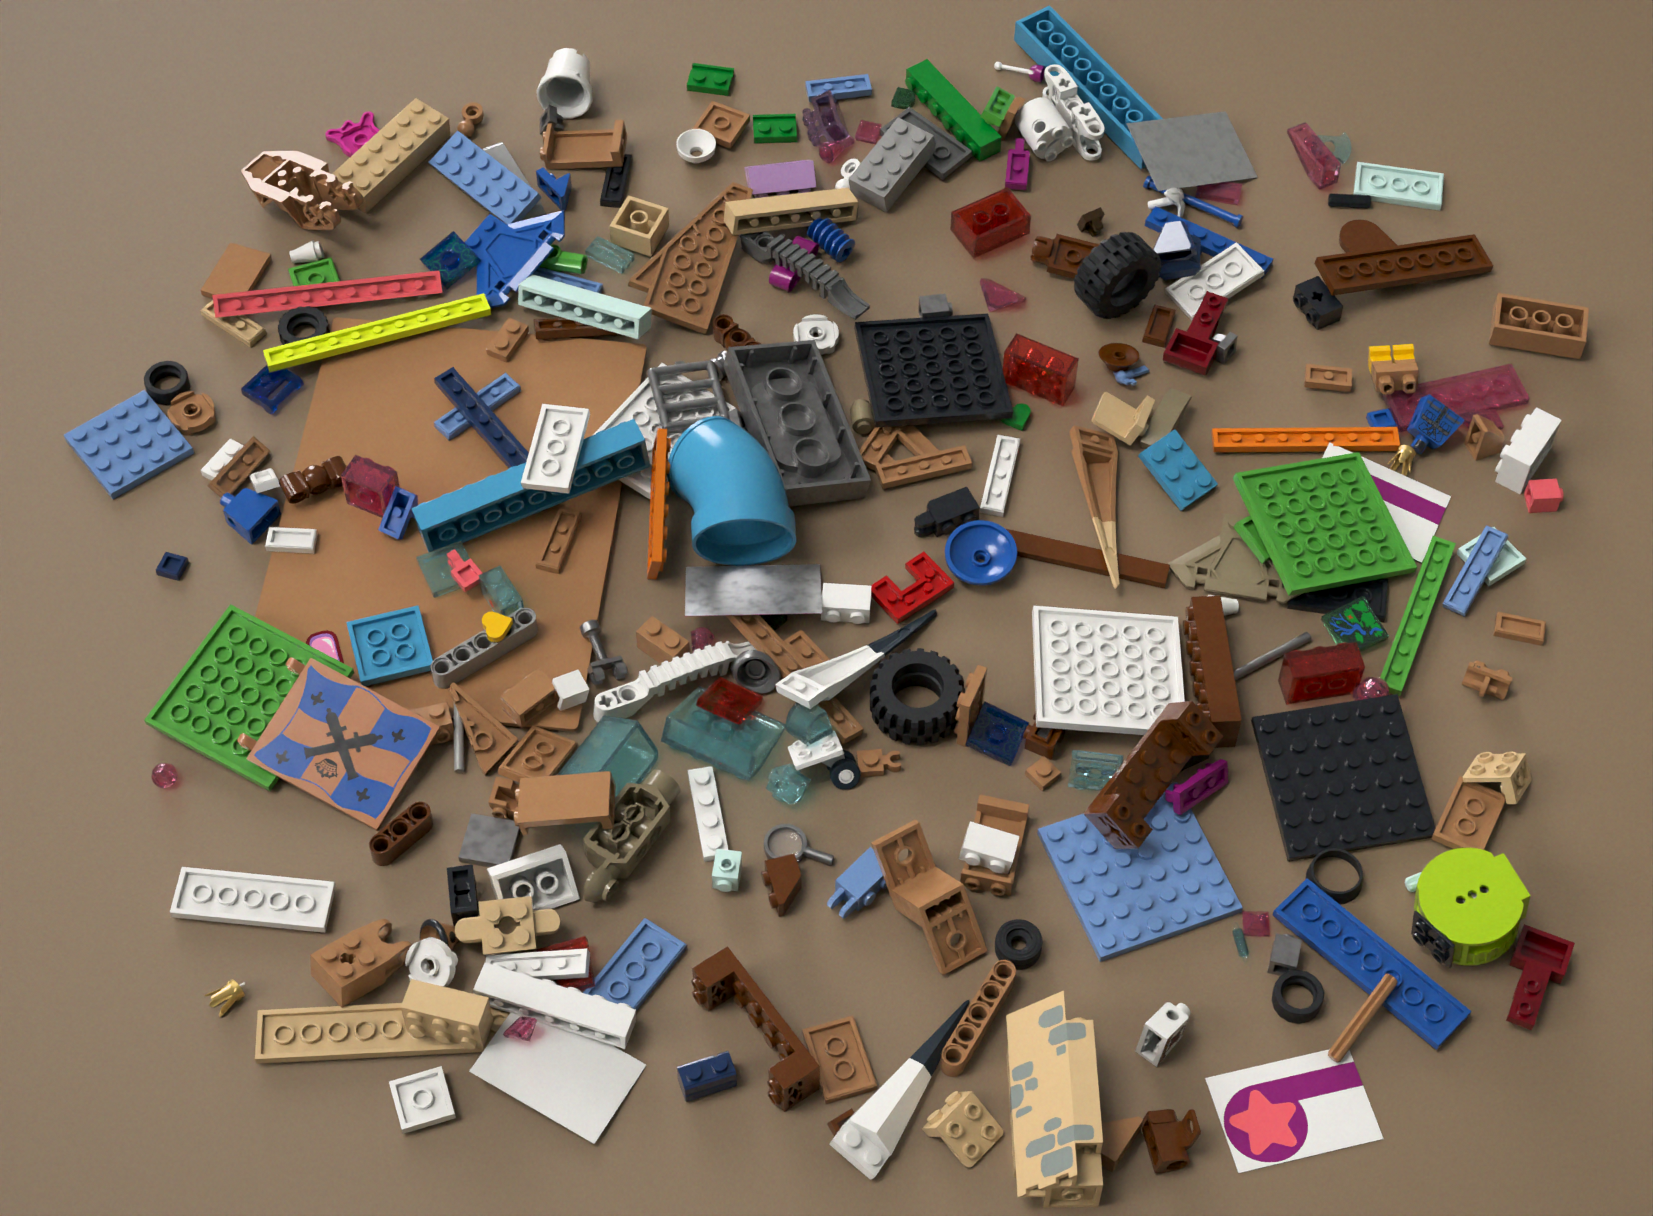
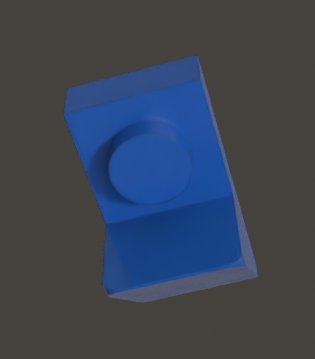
(556, 189)
(398, 513)

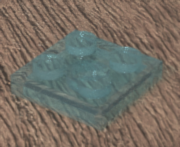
(1092, 769)

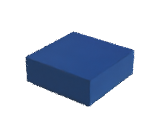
(1381, 418)

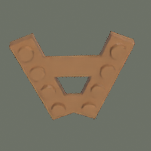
(926, 464)

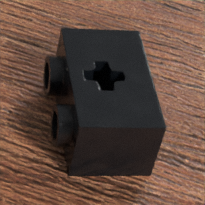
(1317, 303)

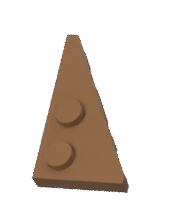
(486, 734)

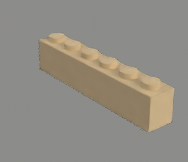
(789, 210)

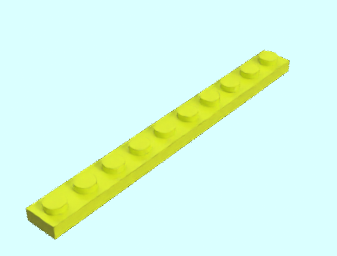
(376, 332)

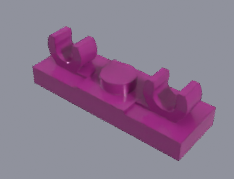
(1198, 786)

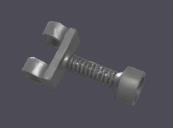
(591, 629)

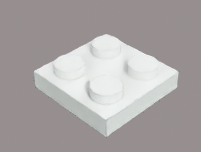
(422, 1099)

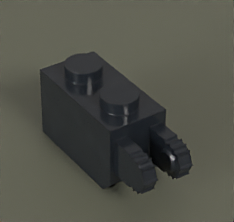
(947, 513)

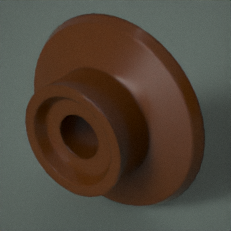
(1118, 356)

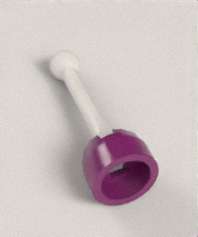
(1036, 72)

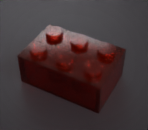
(990, 222)
(1040, 369)
(1321, 672)

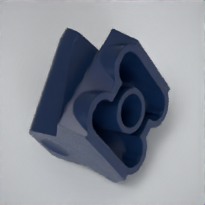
(1178, 251)

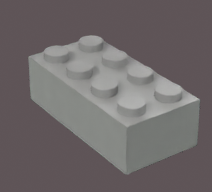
(892, 164)

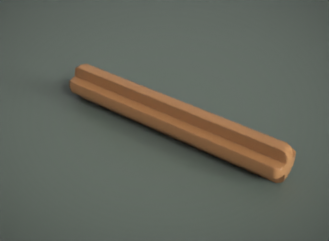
(1362, 1018)

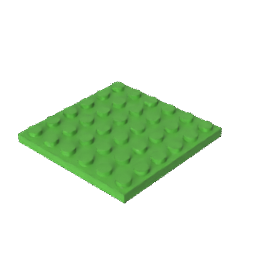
(1324, 523)
(233, 689)

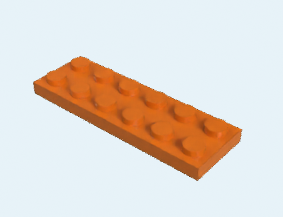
(658, 506)

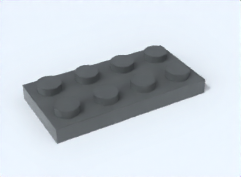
(949, 152)

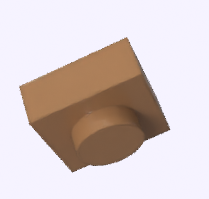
(1043, 773)

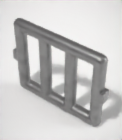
(682, 367)

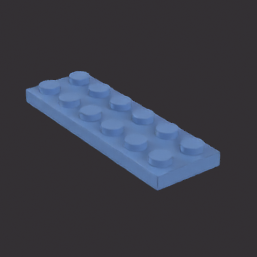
(485, 179)

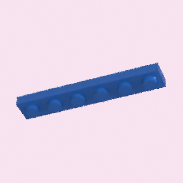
(1210, 241)

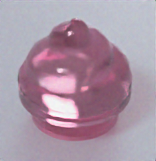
(164, 775)

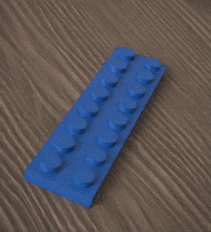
(1367, 958)

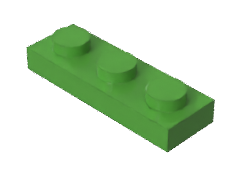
(997, 106)

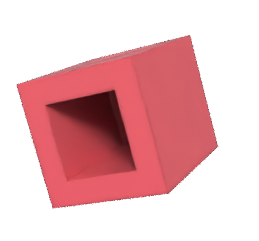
(1543, 495)

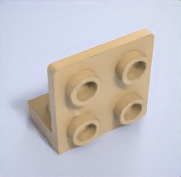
(1507, 768)

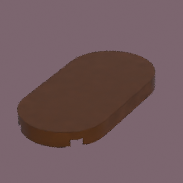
(1363, 235)

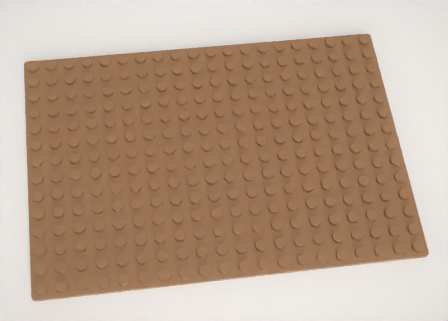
(384, 409)

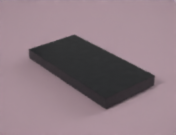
(1333, 598)

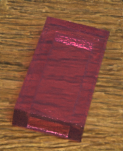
(1221, 192)

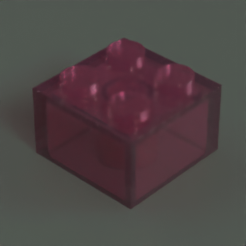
(369, 485)

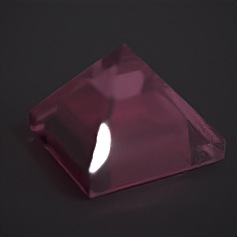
(1255, 923)
(521, 1029)

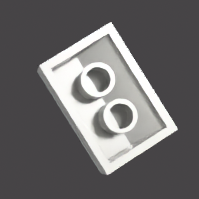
(541, 875)

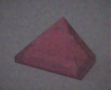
(999, 296)

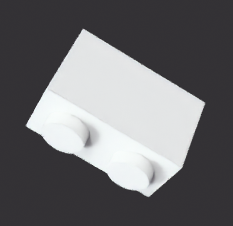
(846, 603)
(989, 848)

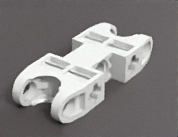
(1079, 116)

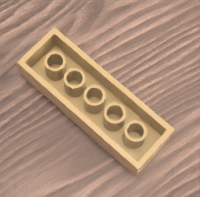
(394, 152)

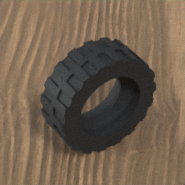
(298, 317)

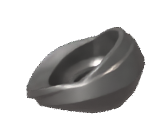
(756, 671)

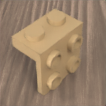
(1123, 419)
(964, 1127)

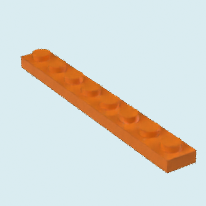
(1304, 439)

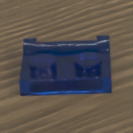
(266, 382)

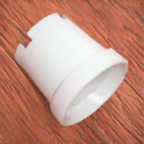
(566, 84)

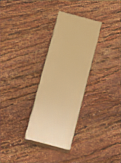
(237, 326)

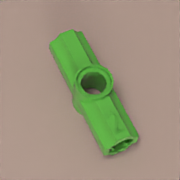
(565, 261)

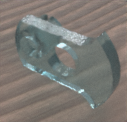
(1342, 146)

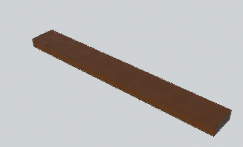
(1089, 559)

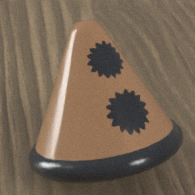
(440, 931)

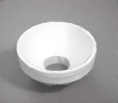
(696, 141)

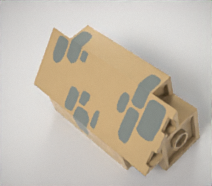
(1054, 1105)

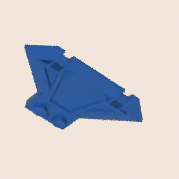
(512, 252)

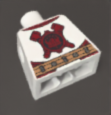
(1166, 1023)

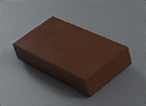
(1159, 326)

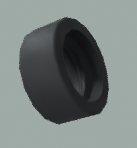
(162, 370)
(1300, 978)

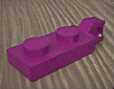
(1017, 166)

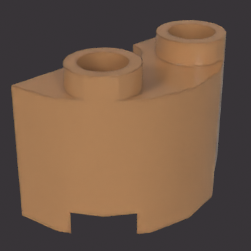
(503, 798)

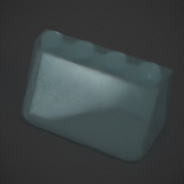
(616, 747)

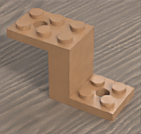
(929, 897)

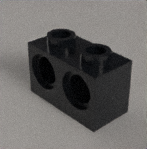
(462, 892)

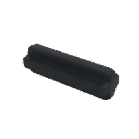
(1349, 200)

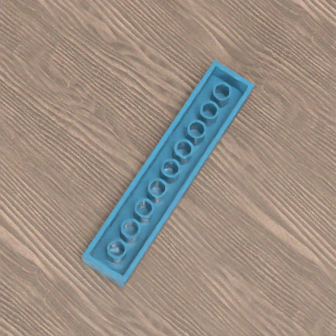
(1054, 42)
(502, 500)

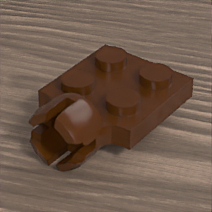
(1061, 254)

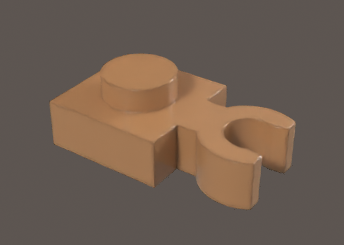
(873, 762)

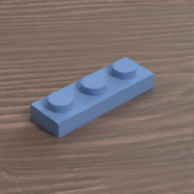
(840, 87)

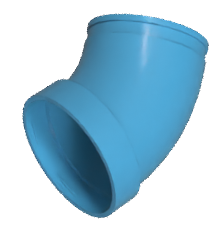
(733, 492)

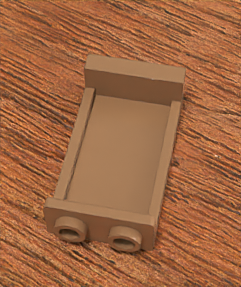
(584, 147)
(565, 800)
(1006, 817)

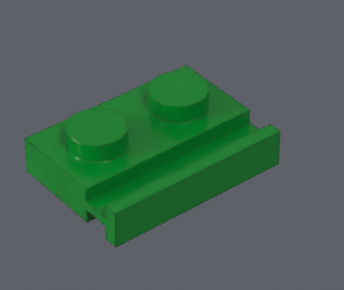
(710, 79)
(774, 128)

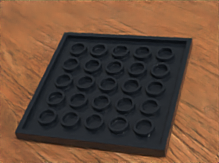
(932, 370)
(1343, 777)

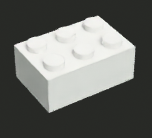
(1527, 450)

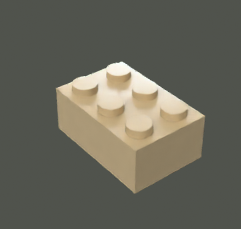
(447, 1014)

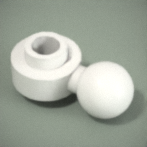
(846, 171)

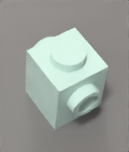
(727, 870)

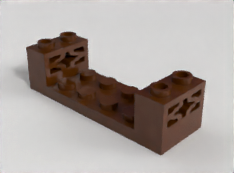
(1149, 771)
(725, 977)

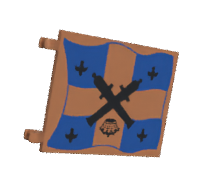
(342, 743)

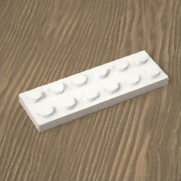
(253, 899)

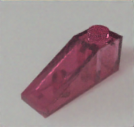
(1315, 157)

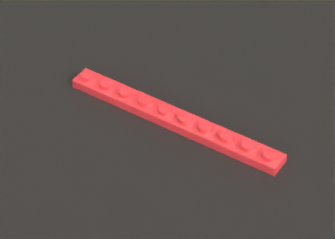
(327, 294)

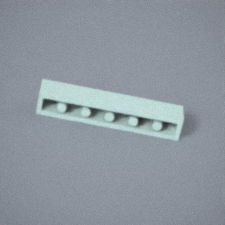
(584, 306)

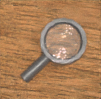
(789, 839)

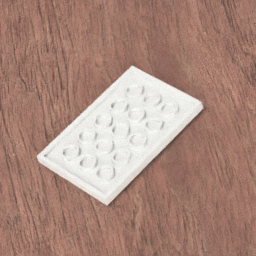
(644, 411)

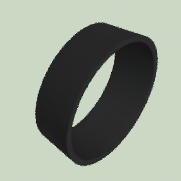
(1343, 896)

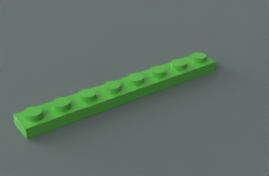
(1417, 614)

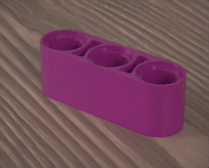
(785, 278)

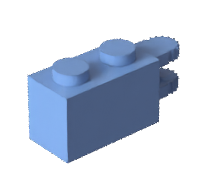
(858, 884)

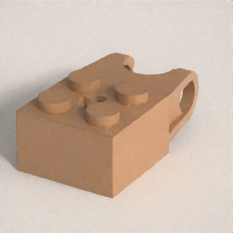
(358, 962)

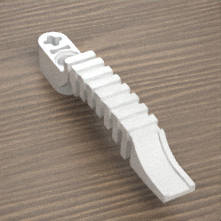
(715, 659)

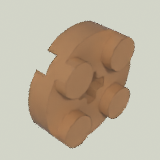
(195, 422)

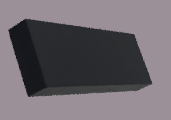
(615, 184)

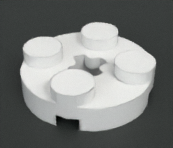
(827, 332)
(439, 953)

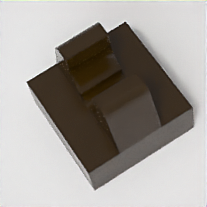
(1092, 222)

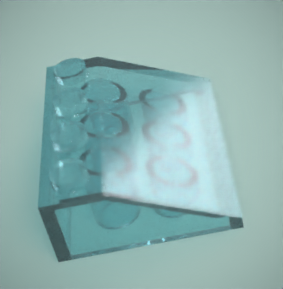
(719, 741)

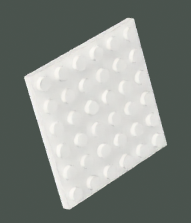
(1104, 669)

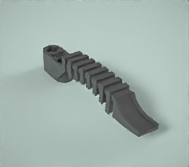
(767, 249)

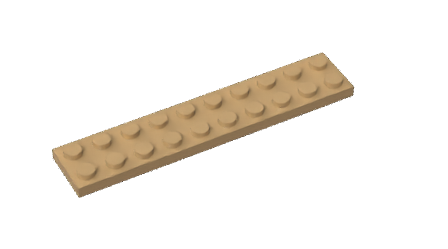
(347, 1034)

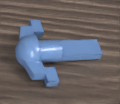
(1123, 377)

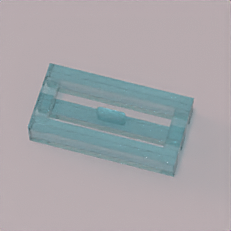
(607, 257)

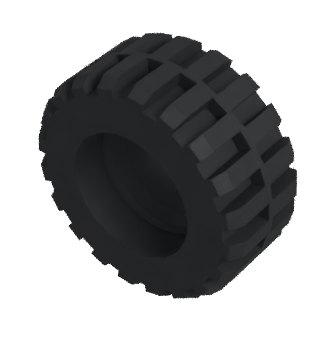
(1117, 275)
(922, 670)

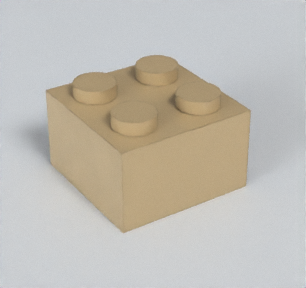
(639, 225)

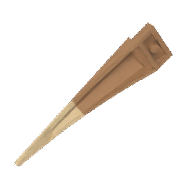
(1096, 465)

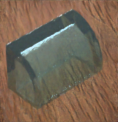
(808, 724)

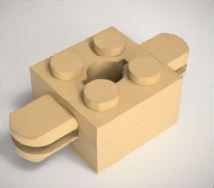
(507, 926)

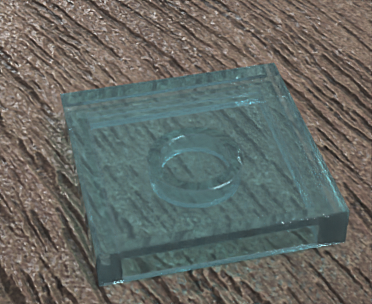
(437, 570)

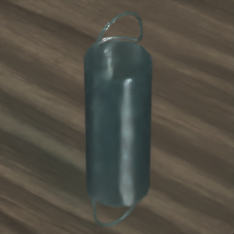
(1240, 942)

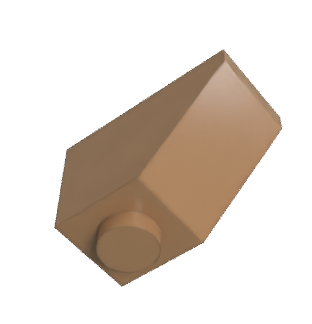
(1483, 438)
(1117, 1139)

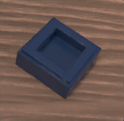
(172, 566)

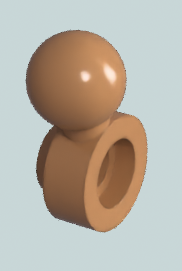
(472, 114)

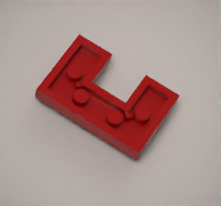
(930, 585)

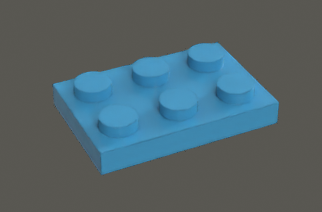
(1177, 470)

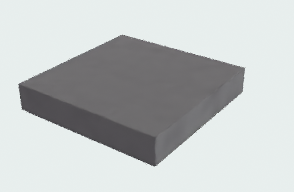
(489, 841)

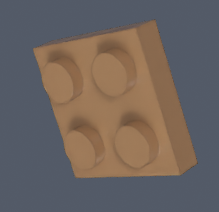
(723, 123)

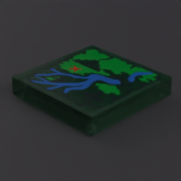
(1355, 624)

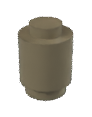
(862, 416)

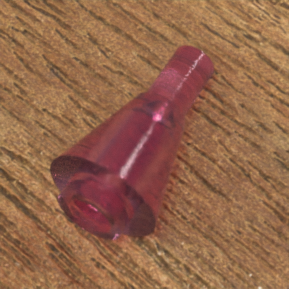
(830, 150)
(700, 638)

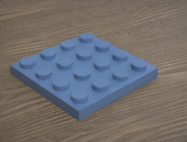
(128, 444)

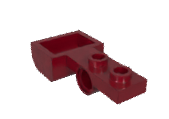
(1194, 348)
(1541, 959)

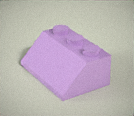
(781, 178)

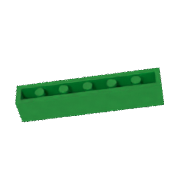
(953, 110)

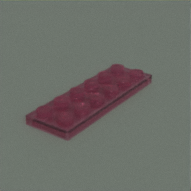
(1478, 390)

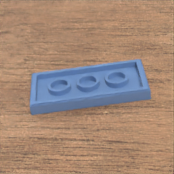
(638, 965)

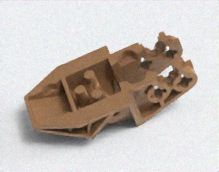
(301, 188)

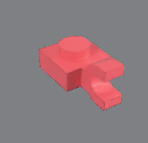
(463, 572)

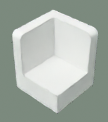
(571, 689)

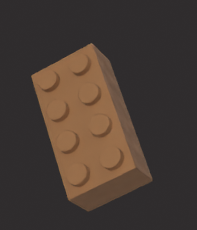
(1539, 325)

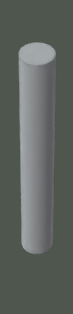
(458, 743)

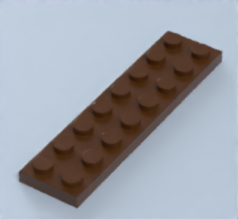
(1403, 264)

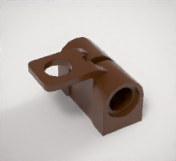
(1169, 1138)

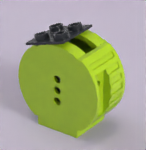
(1468, 906)

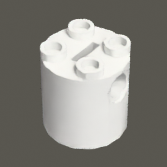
(1043, 128)

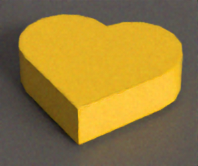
(496, 626)

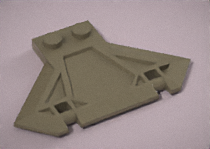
(1230, 567)

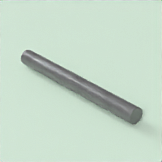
(1271, 655)

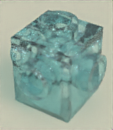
(787, 784)

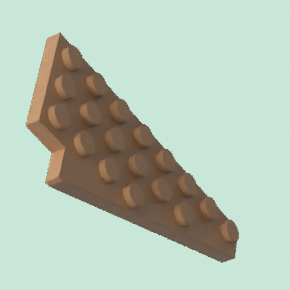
(691, 267)

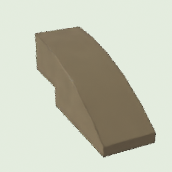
(1166, 417)

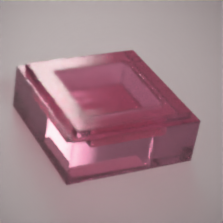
(868, 132)

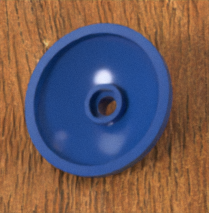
(980, 541)

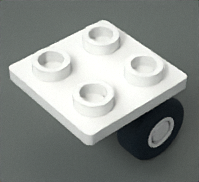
(828, 750)

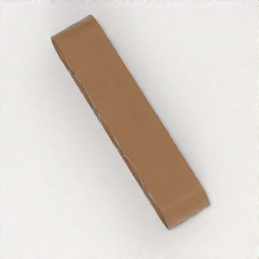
(977, 1028)

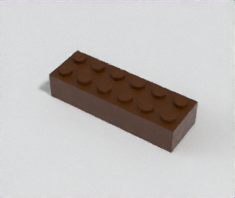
(1212, 666)

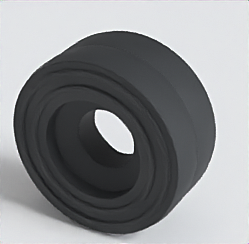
(1020, 930)

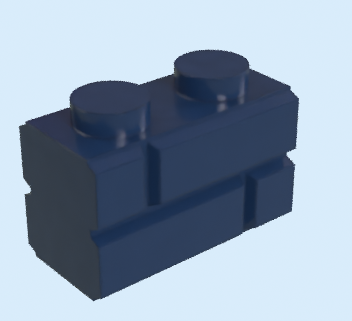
(707, 1076)

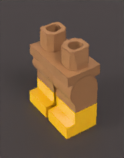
(1393, 373)

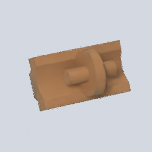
(1487, 680)

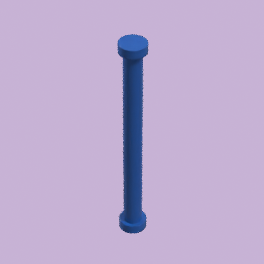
(1235, 219)

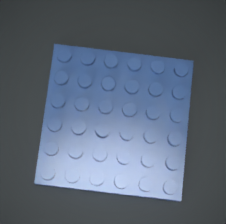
(1144, 892)

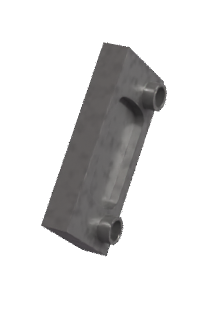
(798, 420)

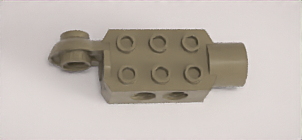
(639, 820)

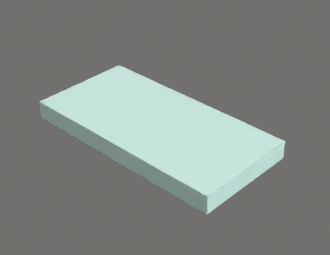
(1399, 185)

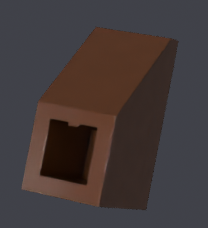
(784, 881)

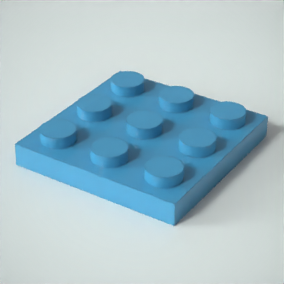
(390, 645)

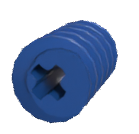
(831, 239)

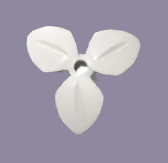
(1173, 196)

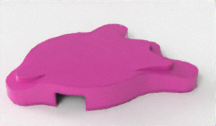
(353, 135)

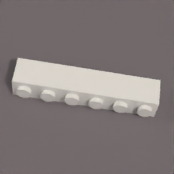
(556, 1005)

